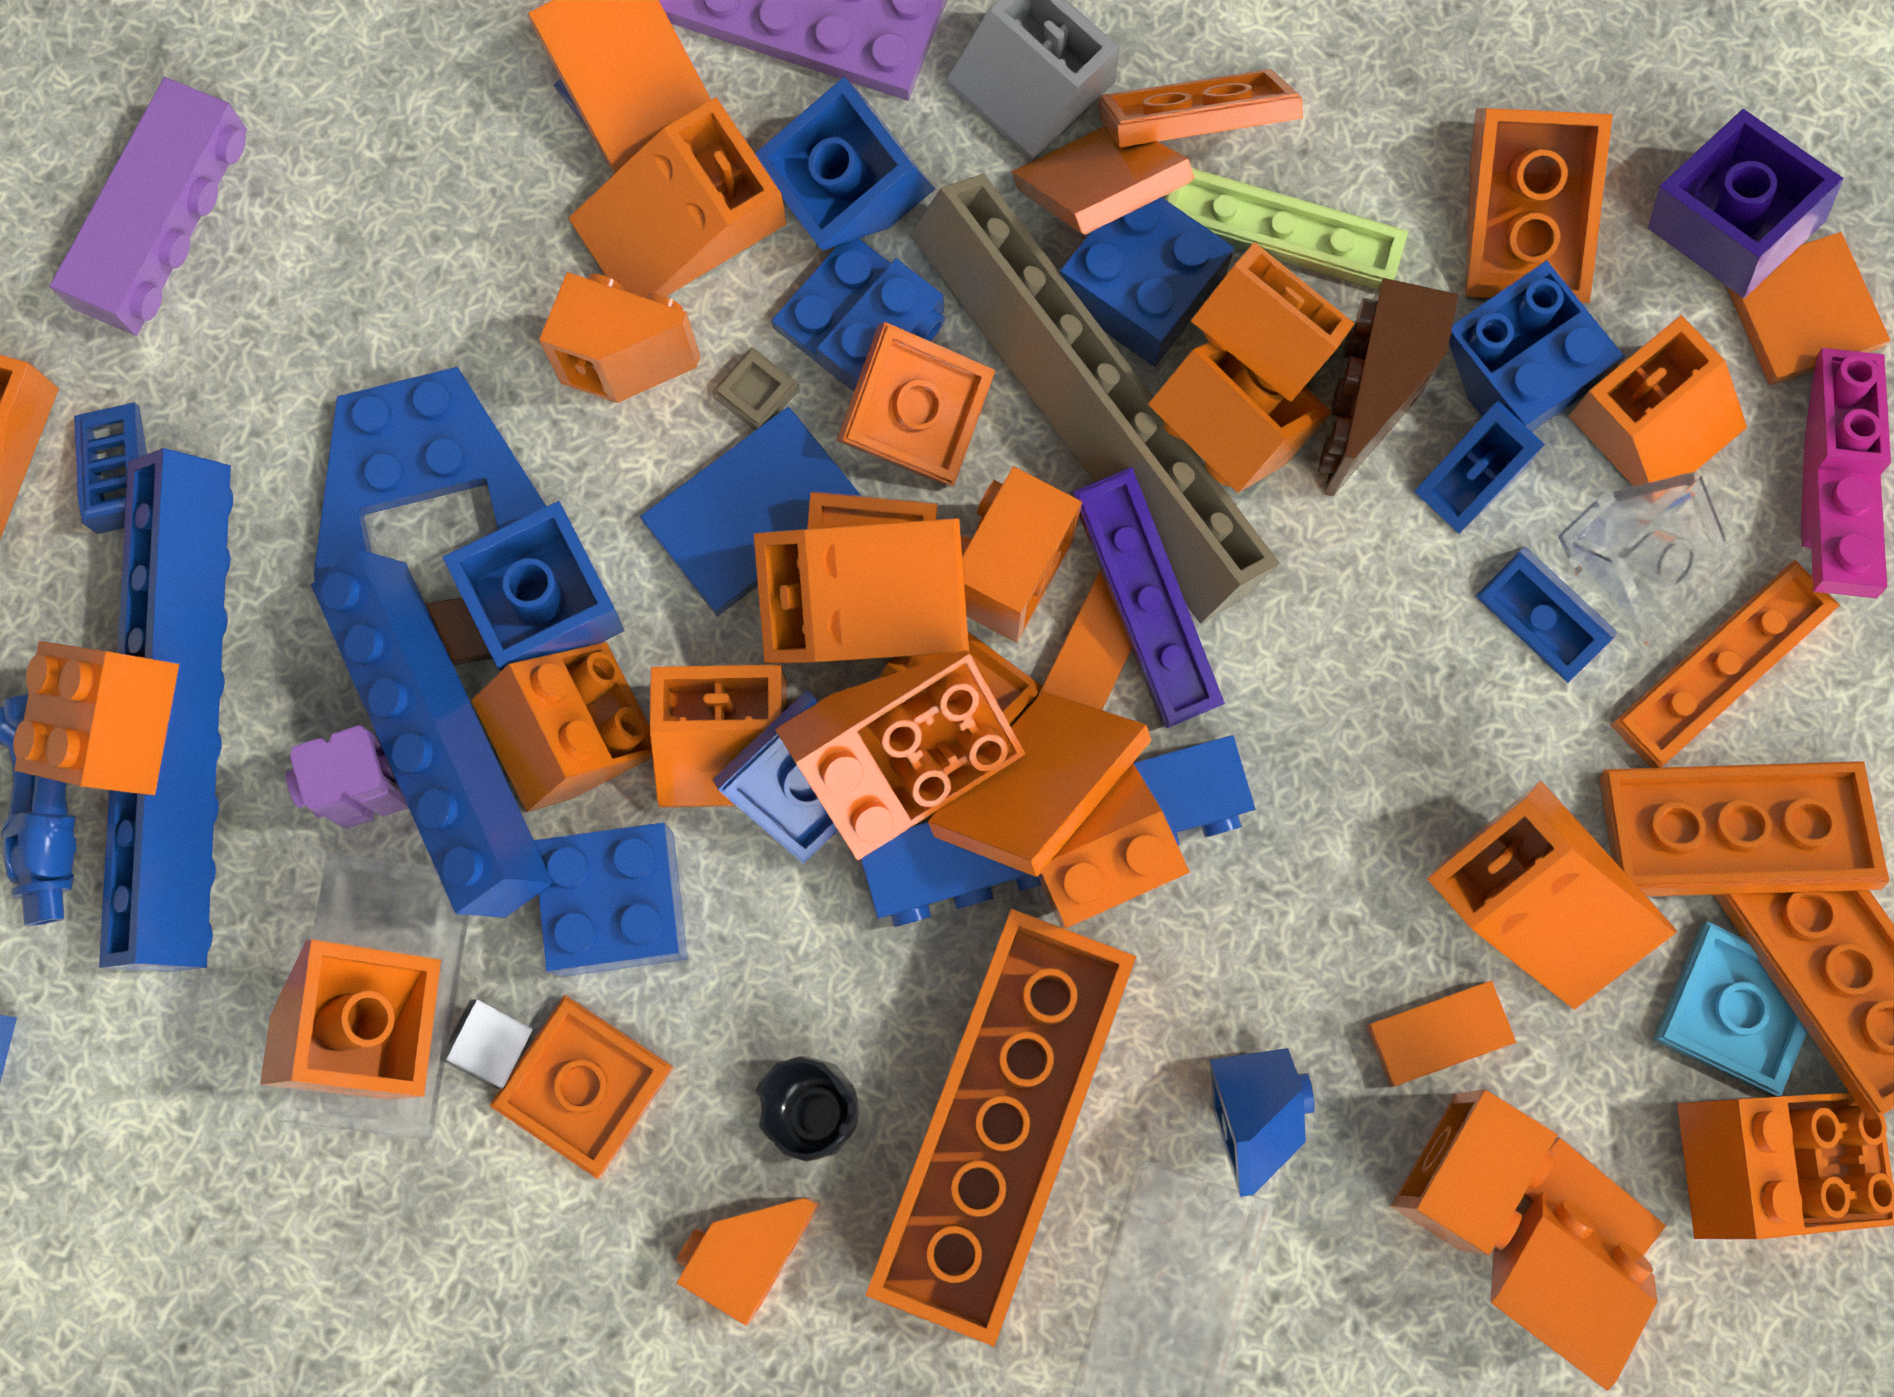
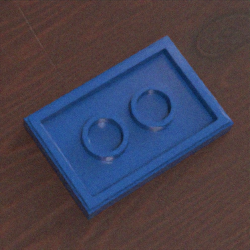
(746, 491)

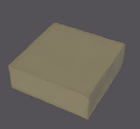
(755, 389)

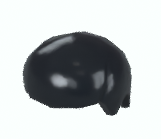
(807, 1108)

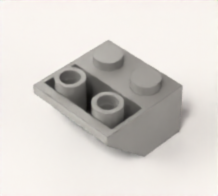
(1034, 70)

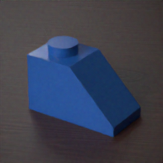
(1260, 1113)

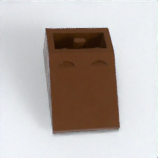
(1391, 360)

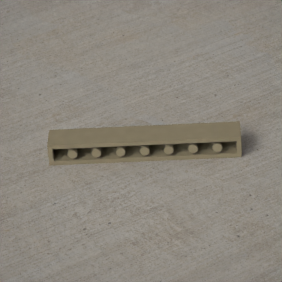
(1089, 389)

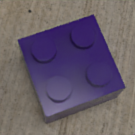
(1744, 202)

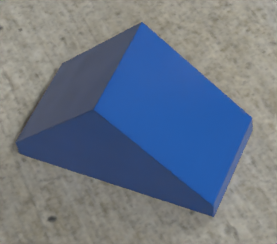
(1479, 467)

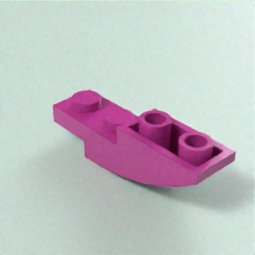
(1842, 473)

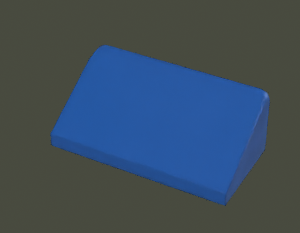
(1546, 614)

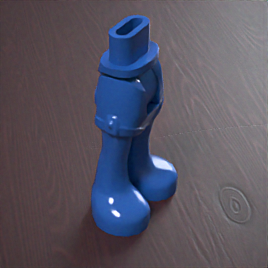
(36, 834)

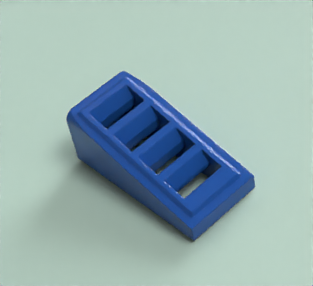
(95, 511)

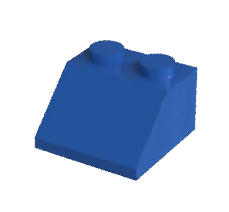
(843, 169)

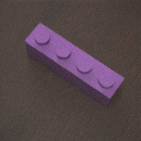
(150, 207)

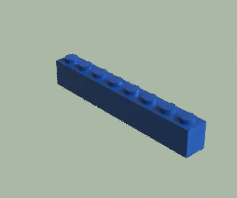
(174, 613)

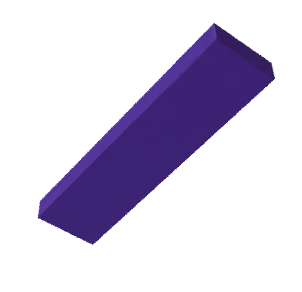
(1147, 598)

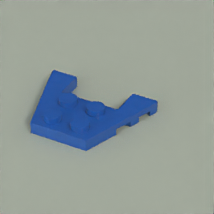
(413, 446)

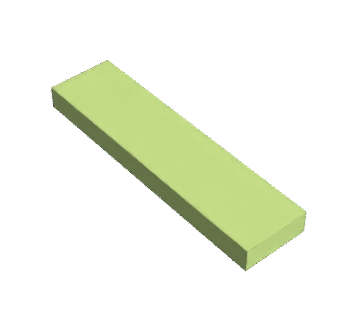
(1293, 229)

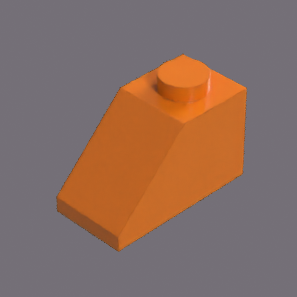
(743, 1256)

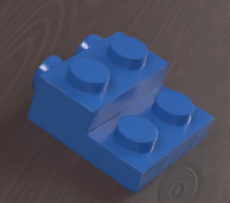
(845, 301)

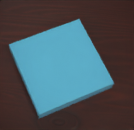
(1731, 1014)

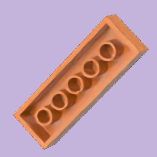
(1001, 1128)

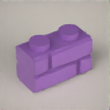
(344, 778)

